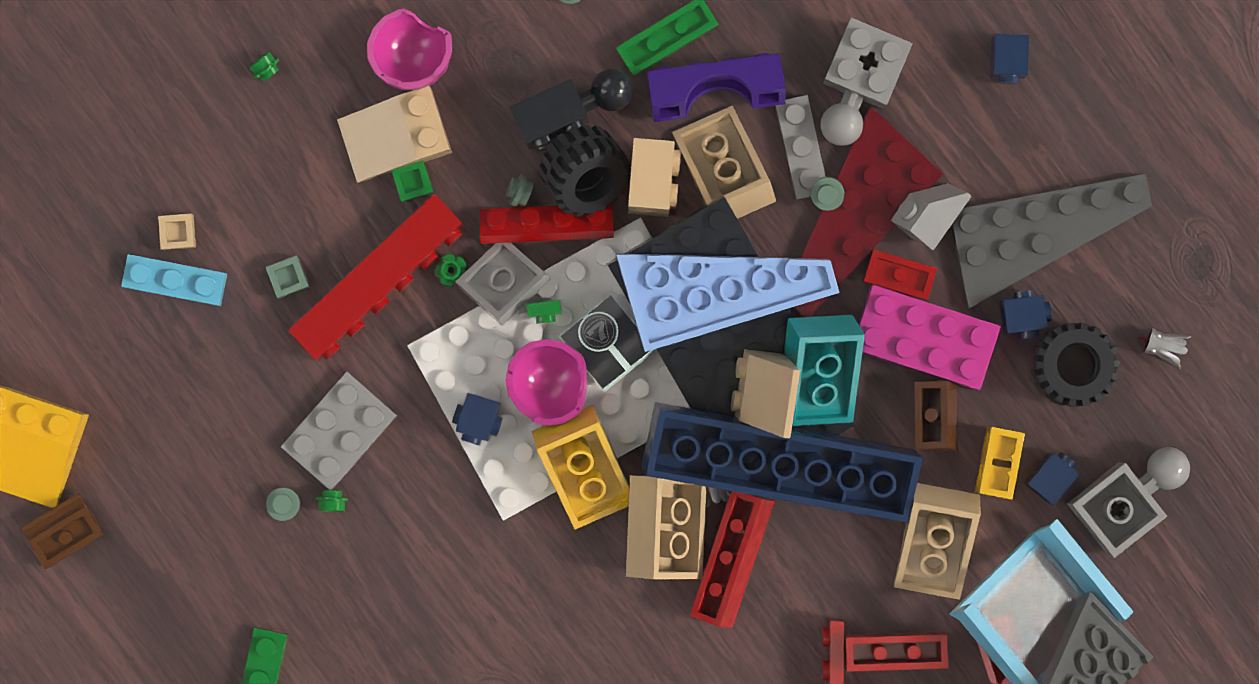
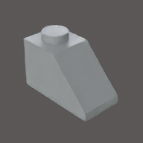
(930, 213)

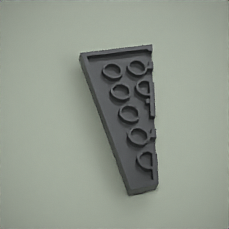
(1021, 235)
(1095, 648)

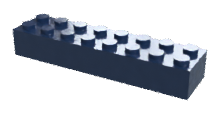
(801, 469)

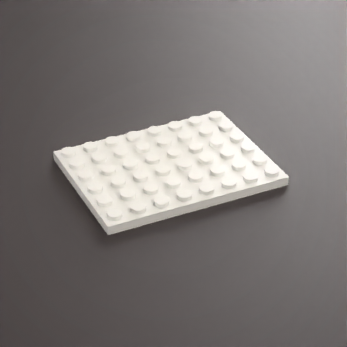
(475, 356)

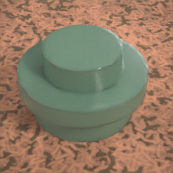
(519, 190)
(827, 193)
(283, 504)

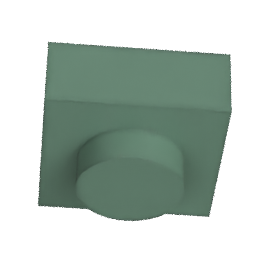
(287, 277)

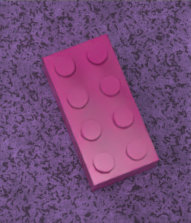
(927, 337)

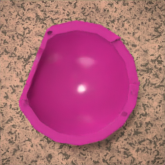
(408, 51)
(547, 381)

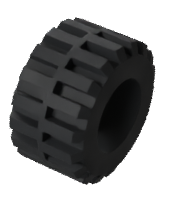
(584, 170)
(1102, 356)

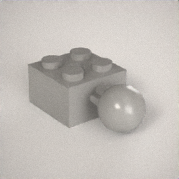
(843, 122)
(1139, 512)

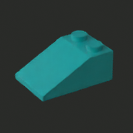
(829, 365)

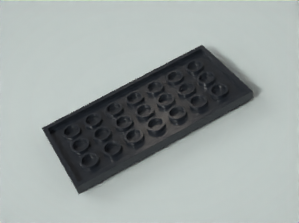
(707, 363)

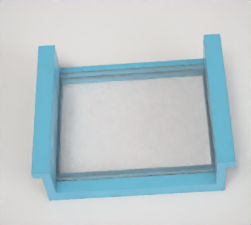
(1029, 601)

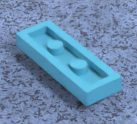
(174, 280)

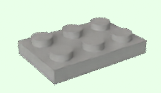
(339, 431)

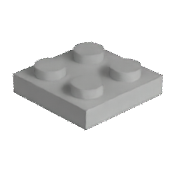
(502, 281)

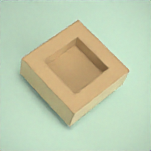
(177, 231)

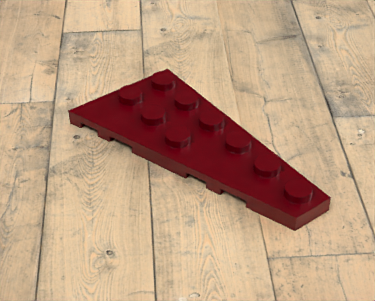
(876, 181)

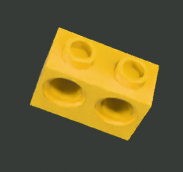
(999, 462)

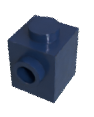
(1025, 314)
(477, 419)

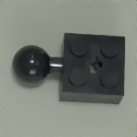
(562, 108)

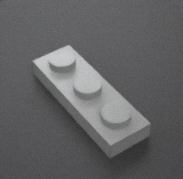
(800, 145)

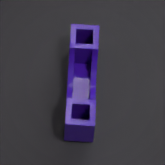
(754, 78)

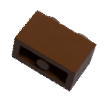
(935, 416)

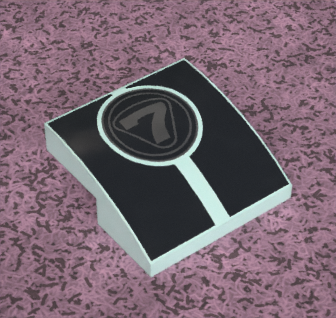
(607, 342)

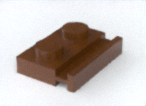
(62, 531)

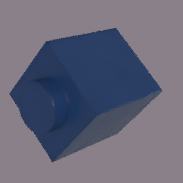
(1009, 57)
(1052, 477)

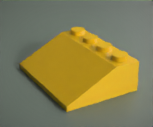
(37, 446)

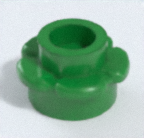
(264, 67)
(441, 269)
(331, 501)

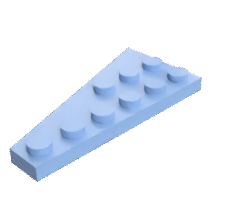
(700, 294)

